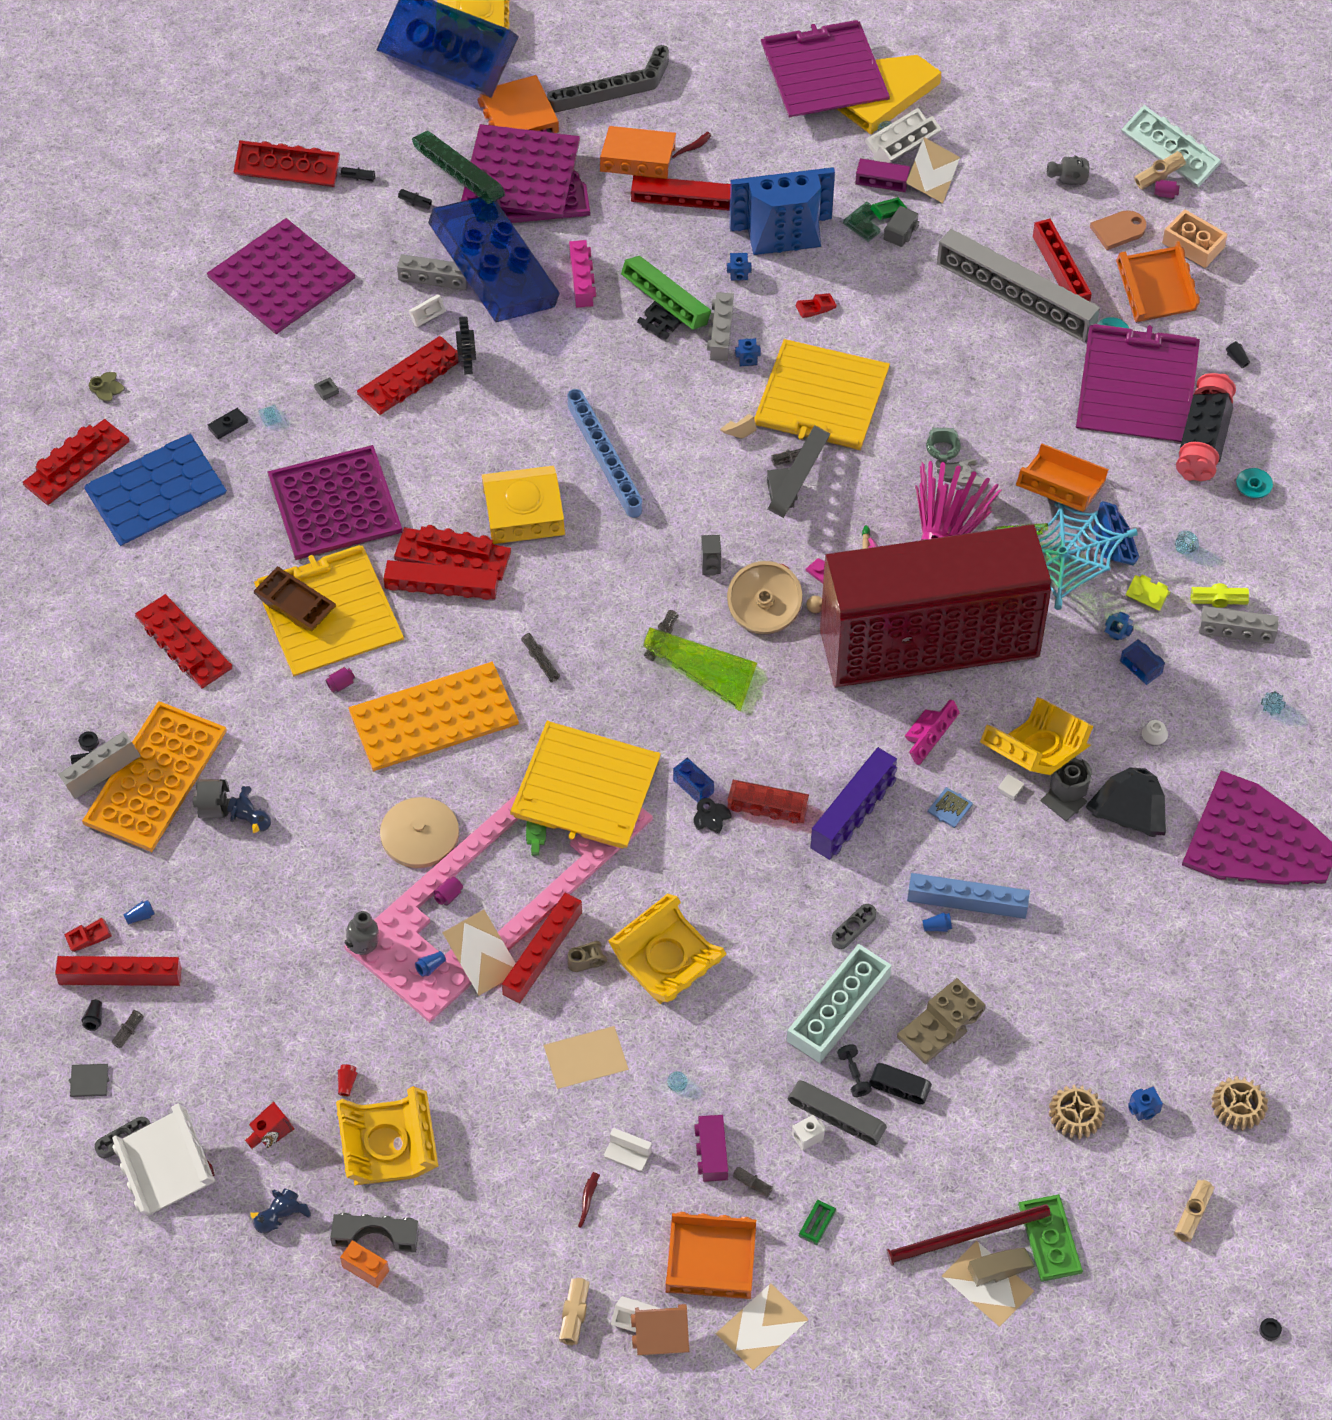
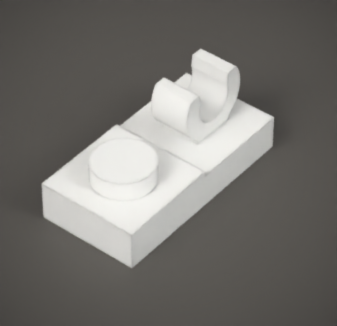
(427, 310)

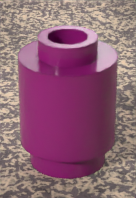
(1166, 189)
(340, 679)
(448, 891)

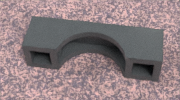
(401, 1232)

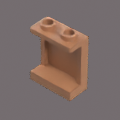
(660, 1330)

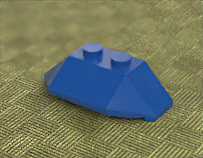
(1112, 520)

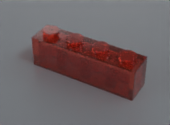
(768, 801)

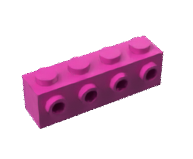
(581, 273)

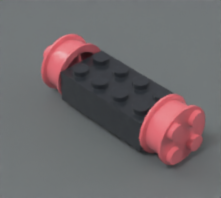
(1206, 427)

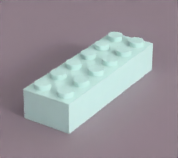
(839, 1003)

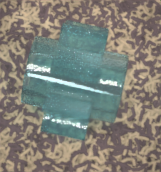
(1273, 703)

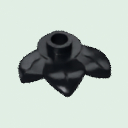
(712, 817)

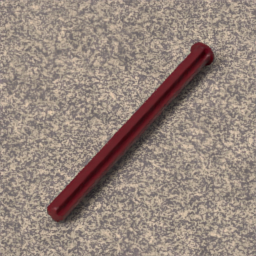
(968, 1233)

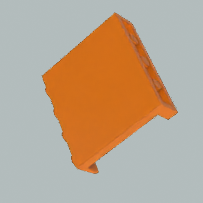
(520, 106)
(637, 152)
(1158, 283)
(1063, 477)
(711, 1255)

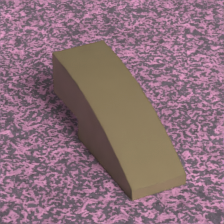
(999, 1265)

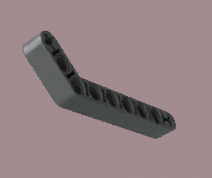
(614, 86)

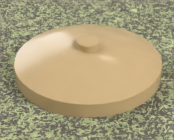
(764, 597)
(419, 832)

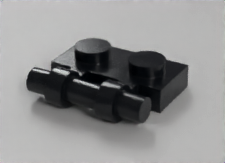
(660, 315)

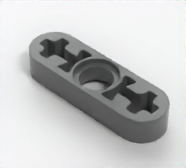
(854, 918)
(123, 1129)

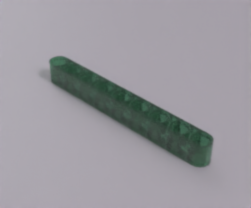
(458, 167)

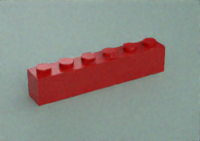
(680, 192)
(1059, 259)
(441, 580)
(542, 948)
(118, 970)

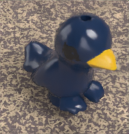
(244, 809)
(282, 1206)

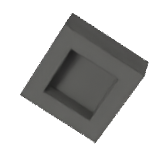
(326, 388)

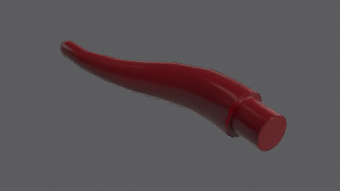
(694, 145)
(588, 1192)

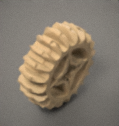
(1238, 1092)
(1062, 1115)

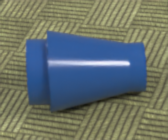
(139, 912)
(940, 923)
(428, 964)

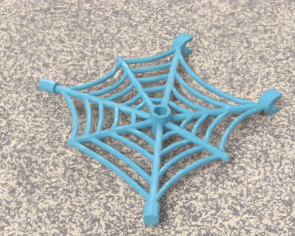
(1063, 552)

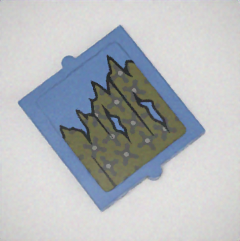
(950, 807)

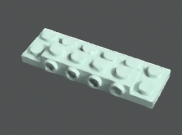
(1164, 139)

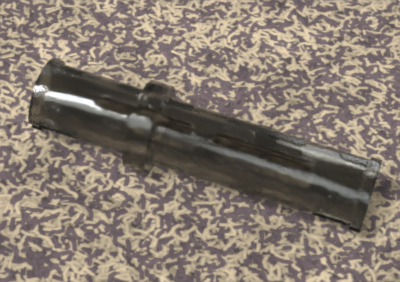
(665, 626)
(536, 651)

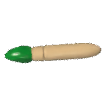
(866, 533)

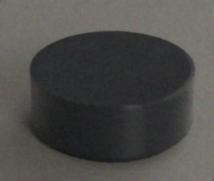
(88, 740)
(1270, 1329)

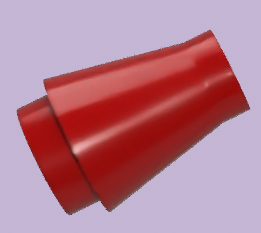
(346, 1079)

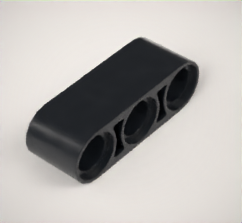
(900, 1083)

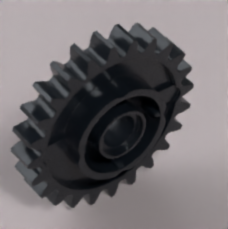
(465, 345)

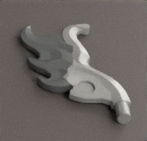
(964, 473)

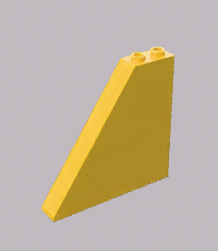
(906, 82)

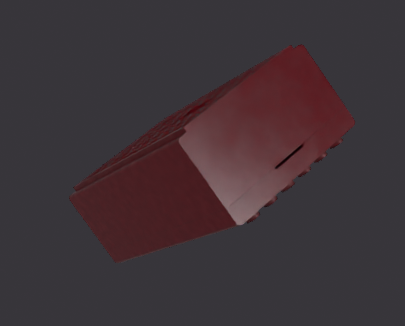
(934, 605)

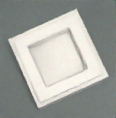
(1010, 787)

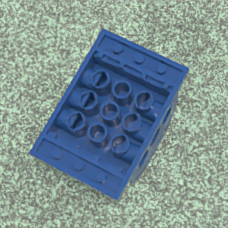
(782, 209)

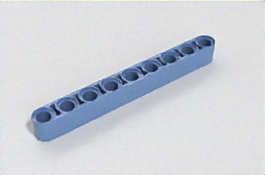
(604, 453)

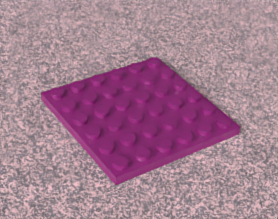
(529, 166)
(281, 275)
(334, 502)

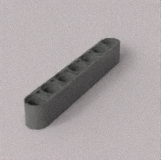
(799, 471)

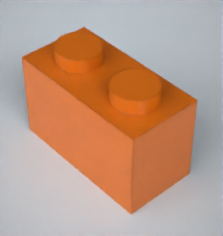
(364, 1264)

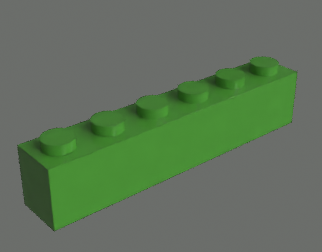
(666, 292)

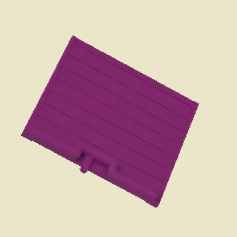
(824, 68)
(1137, 382)

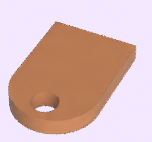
(1118, 228)

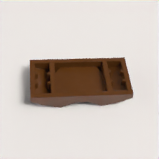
(294, 599)

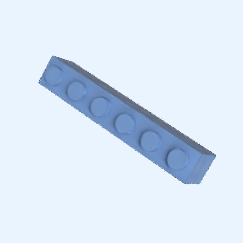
(968, 895)

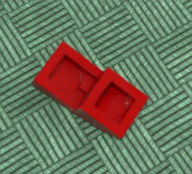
(819, 304)
(86, 936)

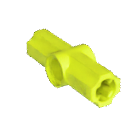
(1219, 595)

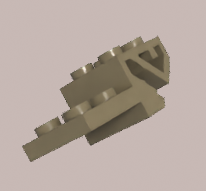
(942, 1021)

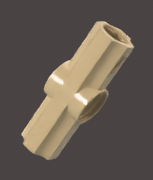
(1168, 166)
(1198, 1200)
(574, 1311)

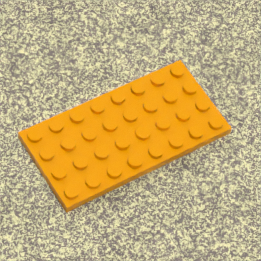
(433, 716)
(149, 791)

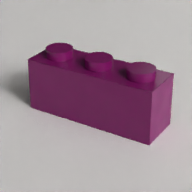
(882, 175)
(711, 1148)

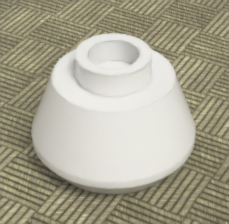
(1155, 732)

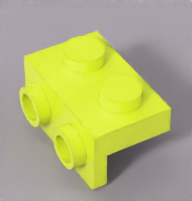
(1147, 592)

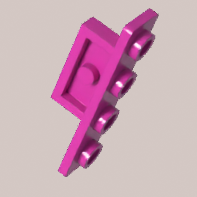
(929, 730)

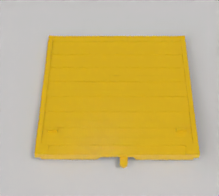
(822, 390)
(353, 627)
(585, 785)

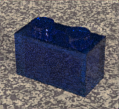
(1142, 661)
(693, 780)

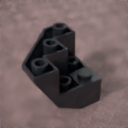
(1132, 801)

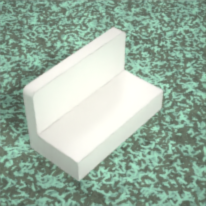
(628, 1150)
(623, 1311)

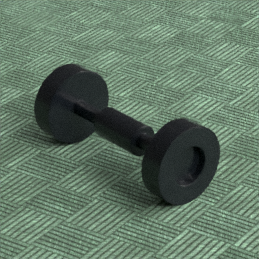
(861, 1088)

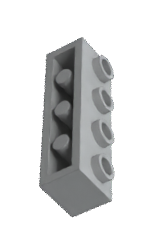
(430, 272)
(721, 328)
(1238, 624)
(99, 765)

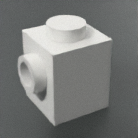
(808, 1132)

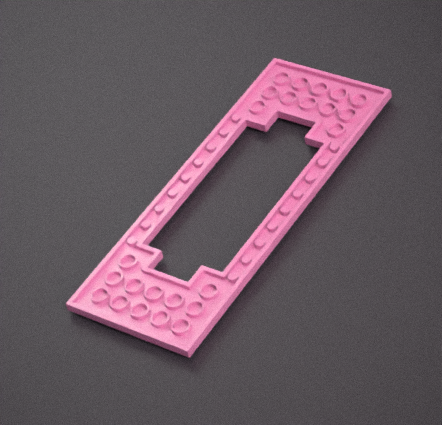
(401, 922)

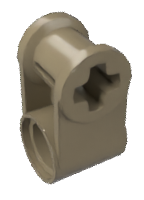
(588, 957)

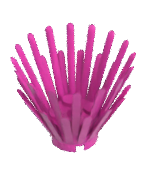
(937, 516)

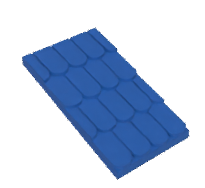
(155, 489)

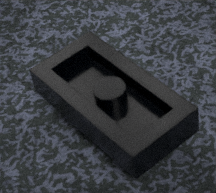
(227, 423)

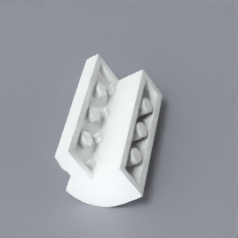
(902, 136)

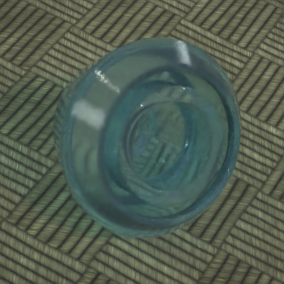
(1186, 542)

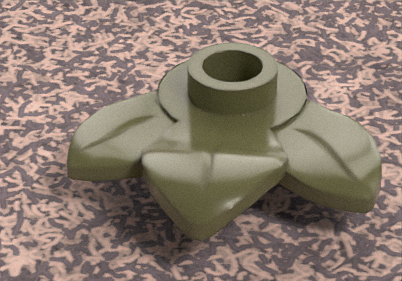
(107, 386)

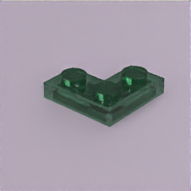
(860, 222)

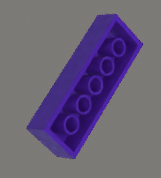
(854, 803)

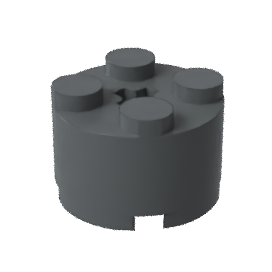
(1071, 780)
(211, 798)

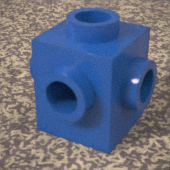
(739, 266)
(747, 352)
(1113, 628)
(1145, 1103)

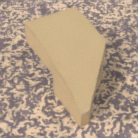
(740, 429)

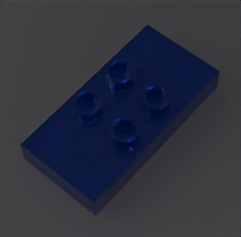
(448, 44)
(493, 258)

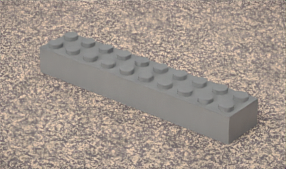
(1017, 285)

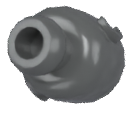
(1070, 170)
(362, 934)

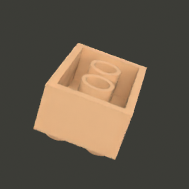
(1197, 237)

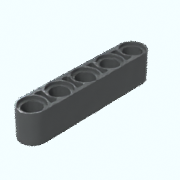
(837, 1112)

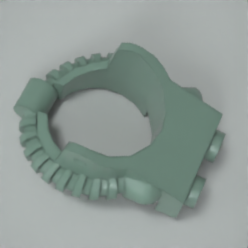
(945, 435)

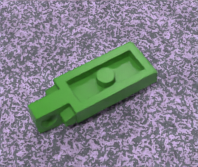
(535, 836)

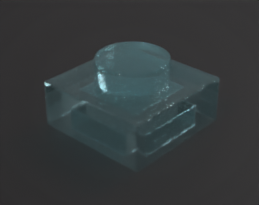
(270, 415)

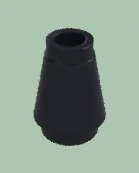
(1238, 354)
(93, 1016)

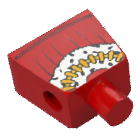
(269, 1127)

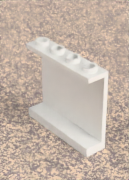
(163, 1161)

